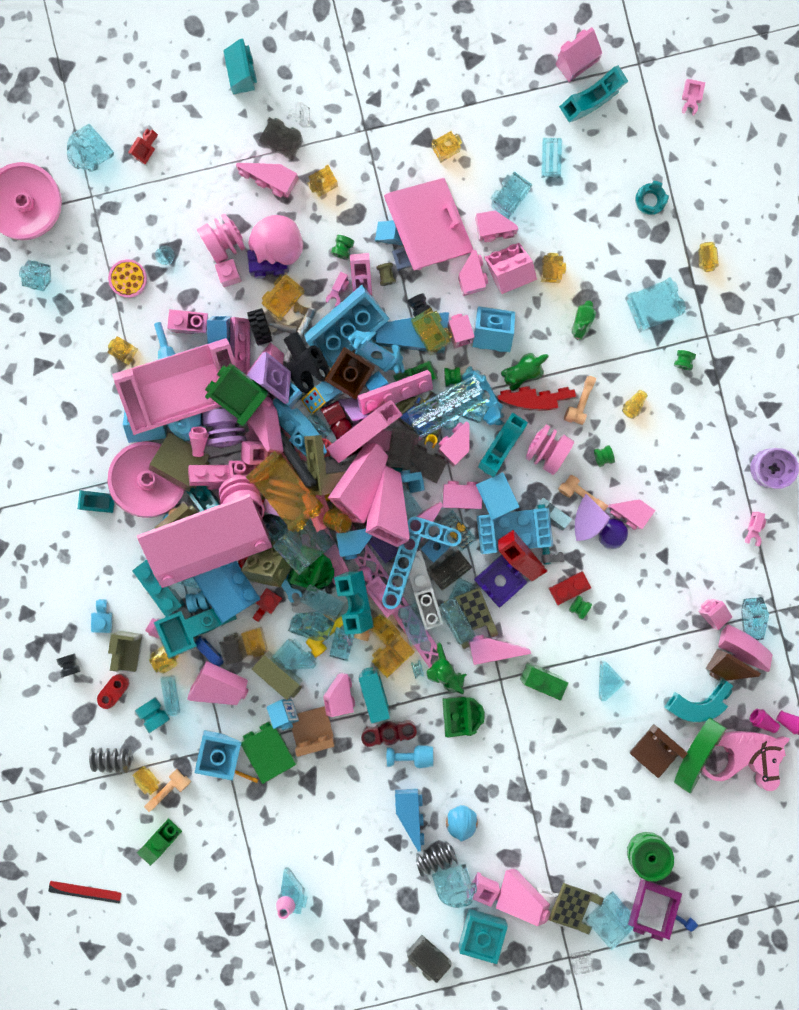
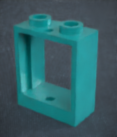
(374, 695)

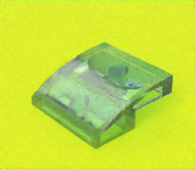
(611, 920)

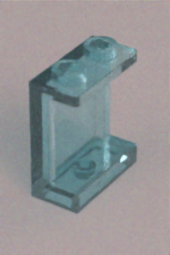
(655, 304)
(303, 547)

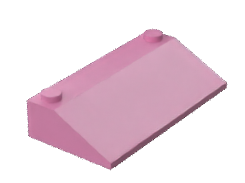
(171, 386)
(205, 541)

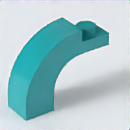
(592, 98)
(502, 444)
(703, 710)

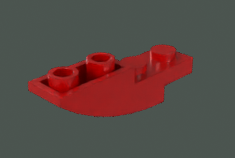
(528, 400)

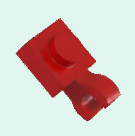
(142, 148)
(267, 603)

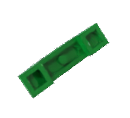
(698, 754)

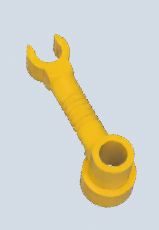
(318, 646)

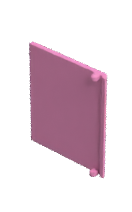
(428, 223)

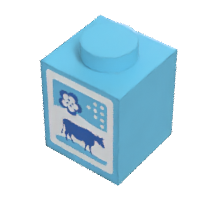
(282, 714)

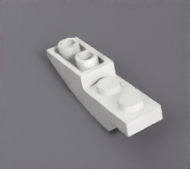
(424, 592)

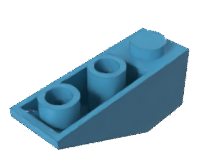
(407, 809)

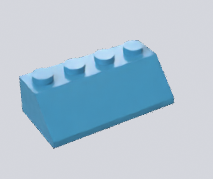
(227, 590)

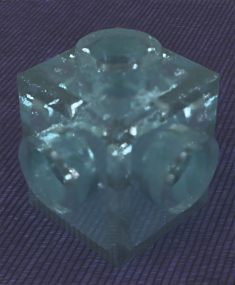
(35, 275)

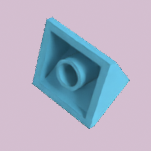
(497, 496)

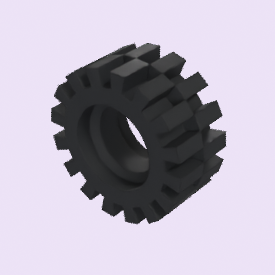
(259, 326)

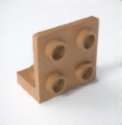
(312, 732)

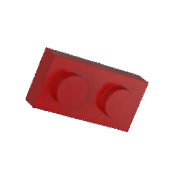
(569, 588)

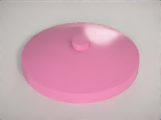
(27, 201)
(136, 487)

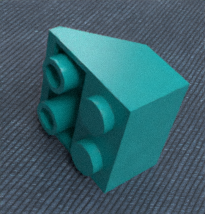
(240, 67)

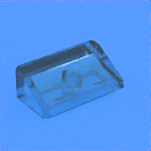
(170, 695)

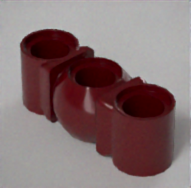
(336, 418)
(381, 738)

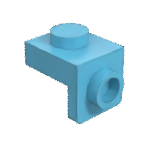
(414, 480)

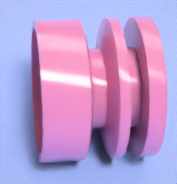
(221, 238)
(549, 449)
(239, 487)

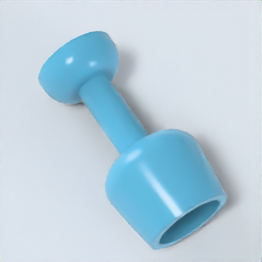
(422, 756)

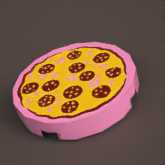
(127, 278)

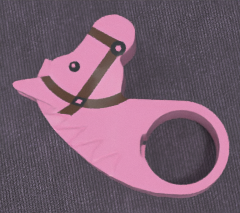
(757, 751)

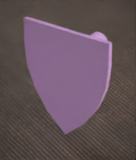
(352, 408)
(589, 519)

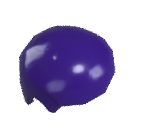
(613, 534)

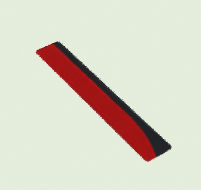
(84, 892)

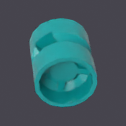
(152, 715)

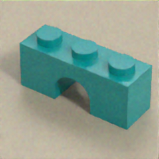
(165, 598)
(358, 617)

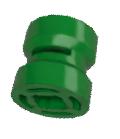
(342, 247)

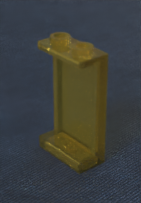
(285, 491)

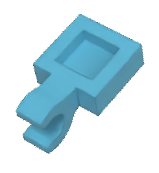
(288, 588)
(101, 621)

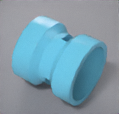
(196, 601)

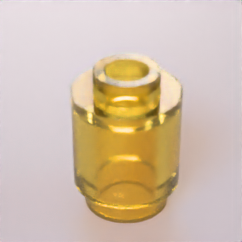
(708, 256)
(337, 521)
(146, 780)

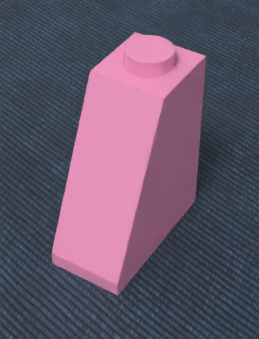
(218, 686)
(522, 899)

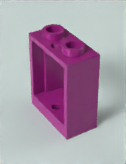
(670, 916)

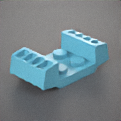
(530, 525)

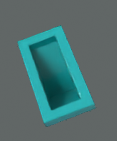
(95, 501)

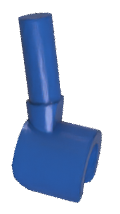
(690, 924)

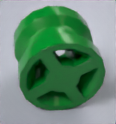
(684, 360)
(452, 376)
(604, 456)
(580, 607)

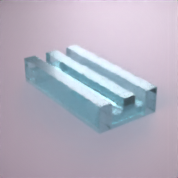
(551, 141)

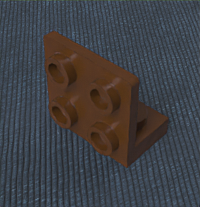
(657, 751)

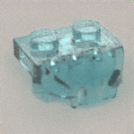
(87, 149)
(454, 886)

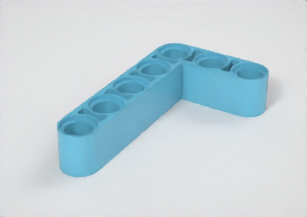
(404, 573)

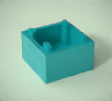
(482, 936)

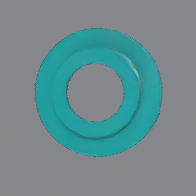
(652, 188)

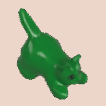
(527, 369)
(444, 673)

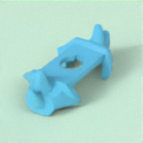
(364, 347)
(494, 413)

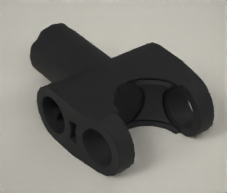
(305, 362)

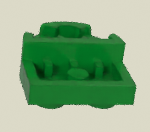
(317, 574)
(462, 716)

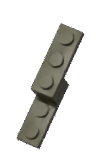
(317, 467)

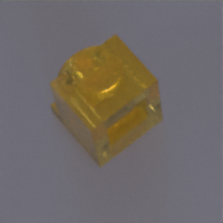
(444, 152)
(321, 188)

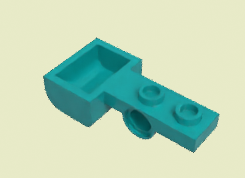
(178, 633)

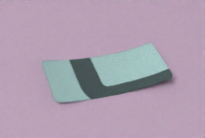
(557, 517)

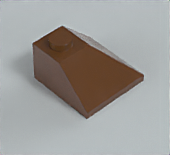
(349, 373)
(729, 668)

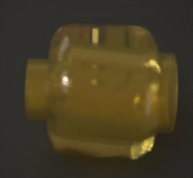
(161, 662)

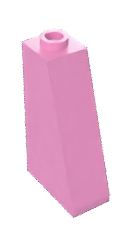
(364, 431)
(359, 483)
(388, 511)

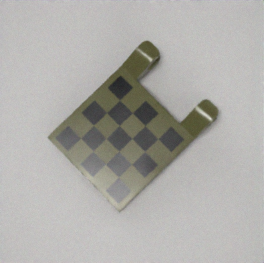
(476, 612)
(572, 906)

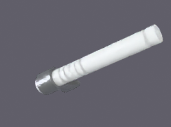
(309, 314)

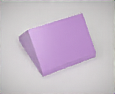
(272, 376)

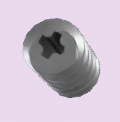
(110, 762)
(436, 858)

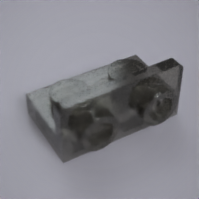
(281, 138)
(427, 464)

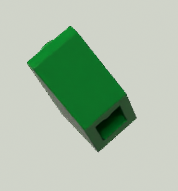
(159, 842)

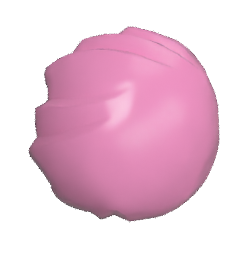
(276, 240)

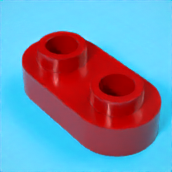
(112, 692)

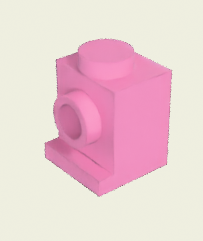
(487, 890)

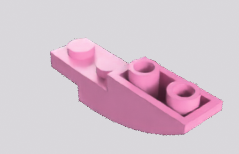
(215, 475)

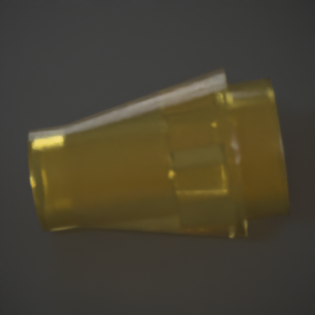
(634, 405)

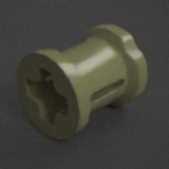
(386, 274)

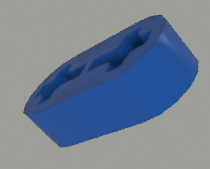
(209, 651)

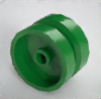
(653, 867)

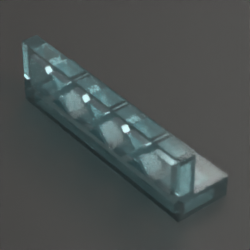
(448, 409)

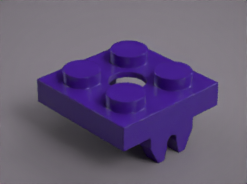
(500, 594)

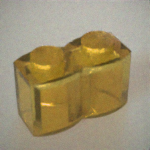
(393, 656)

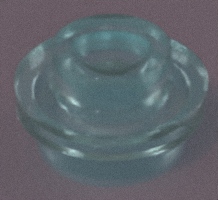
(164, 249)

